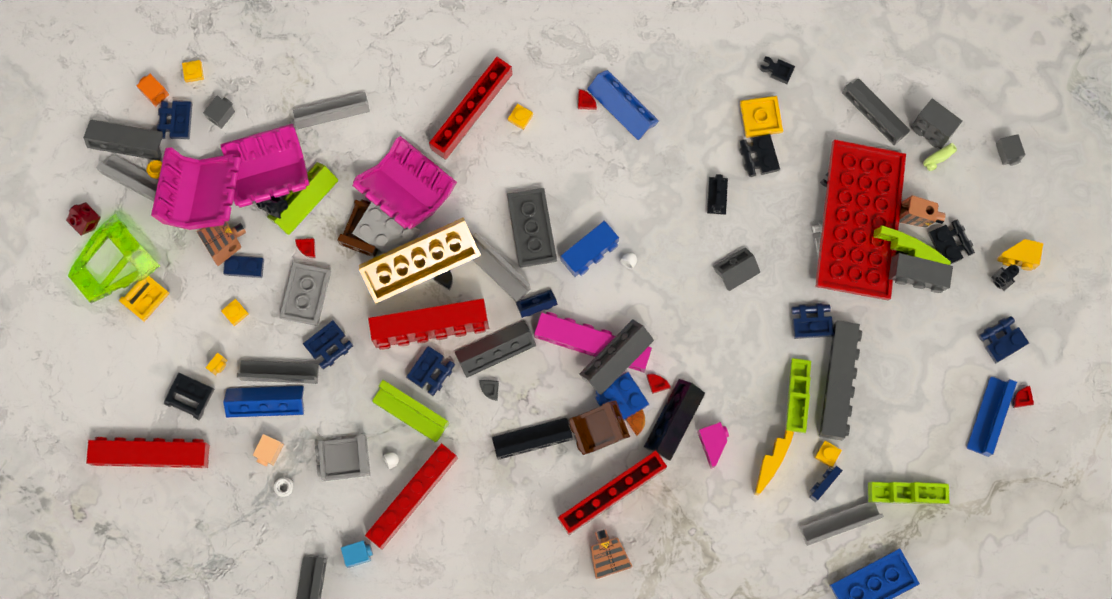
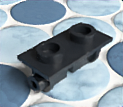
(717, 195)
(273, 206)
(1004, 277)

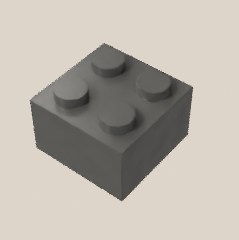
(936, 124)

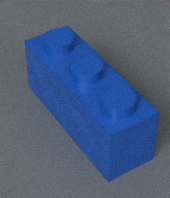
(590, 249)

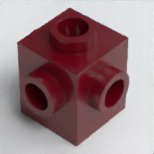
(83, 218)

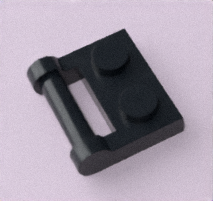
(192, 390)

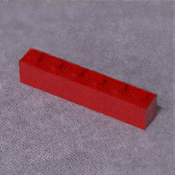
(471, 108)
(148, 453)
(612, 492)
(411, 496)

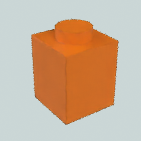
(152, 89)

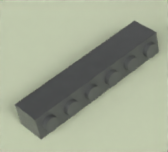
(839, 380)

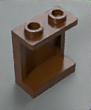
(351, 241)
(599, 428)

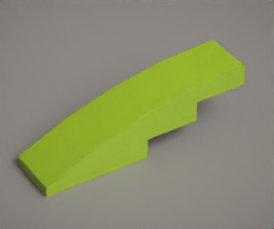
(909, 244)
(798, 395)
(908, 493)

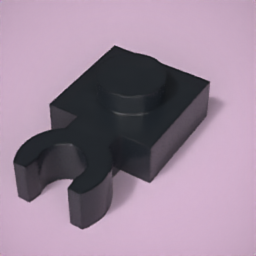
(780, 71)

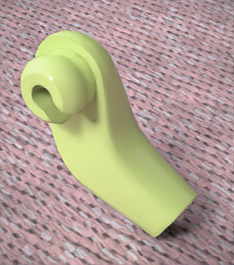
(939, 156)

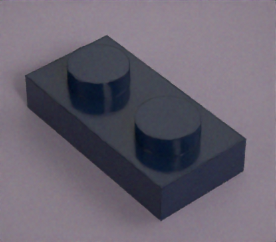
(244, 267)
(536, 303)
(819, 489)

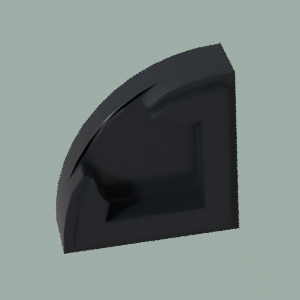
(444, 279)

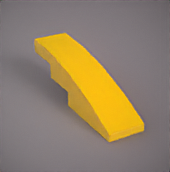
(771, 463)

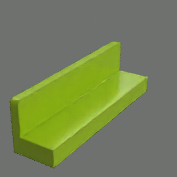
(303, 201)
(410, 411)

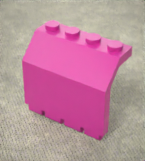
(268, 166)
(406, 185)
(195, 191)

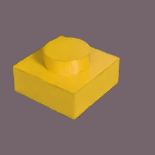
(193, 71)
(520, 116)
(234, 312)
(217, 364)
(828, 454)

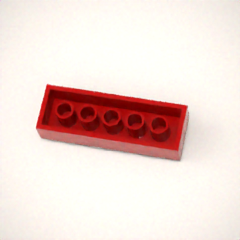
(429, 323)

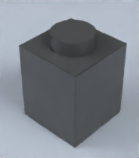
(219, 111)
(1010, 150)

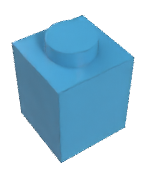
(356, 553)

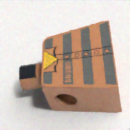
(920, 212)
(221, 241)
(608, 556)

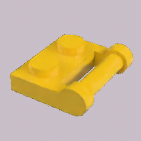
(147, 301)

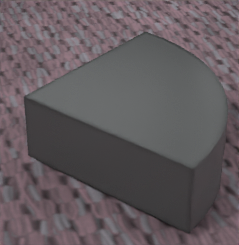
(490, 389)

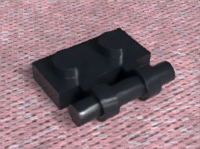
(765, 155)
(945, 244)

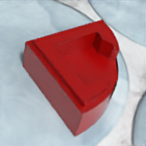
(586, 101)
(306, 247)
(657, 383)
(1023, 398)

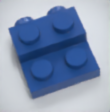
(626, 394)

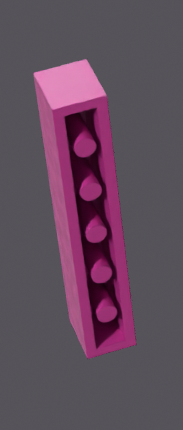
(580, 337)

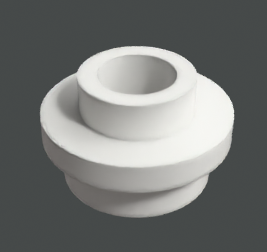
(277, 487)

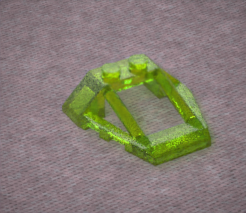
(131, 249)

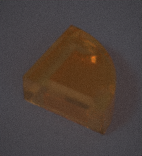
(637, 422)

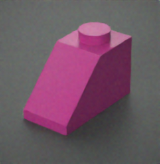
(713, 442)

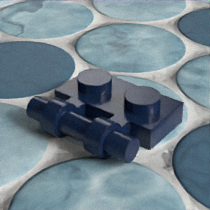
(180, 119)
(812, 327)
(324, 340)
(1006, 345)
(426, 366)

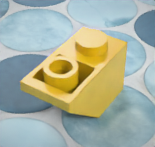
(1023, 254)

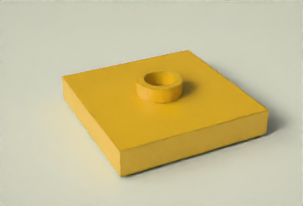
(761, 116)

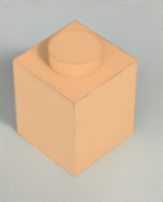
(267, 450)

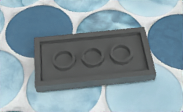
(532, 227)

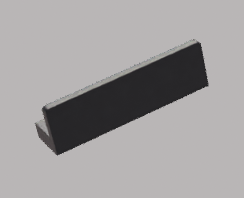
(674, 419)
(532, 438)

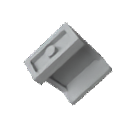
(343, 458)

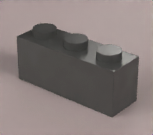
(920, 273)

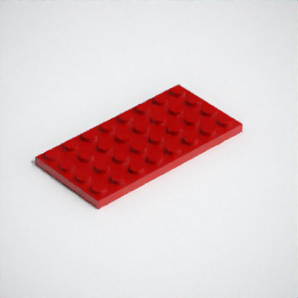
(860, 197)

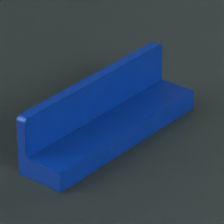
(622, 104)
(264, 401)
(991, 416)

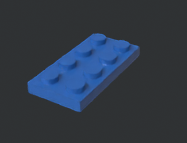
(879, 580)

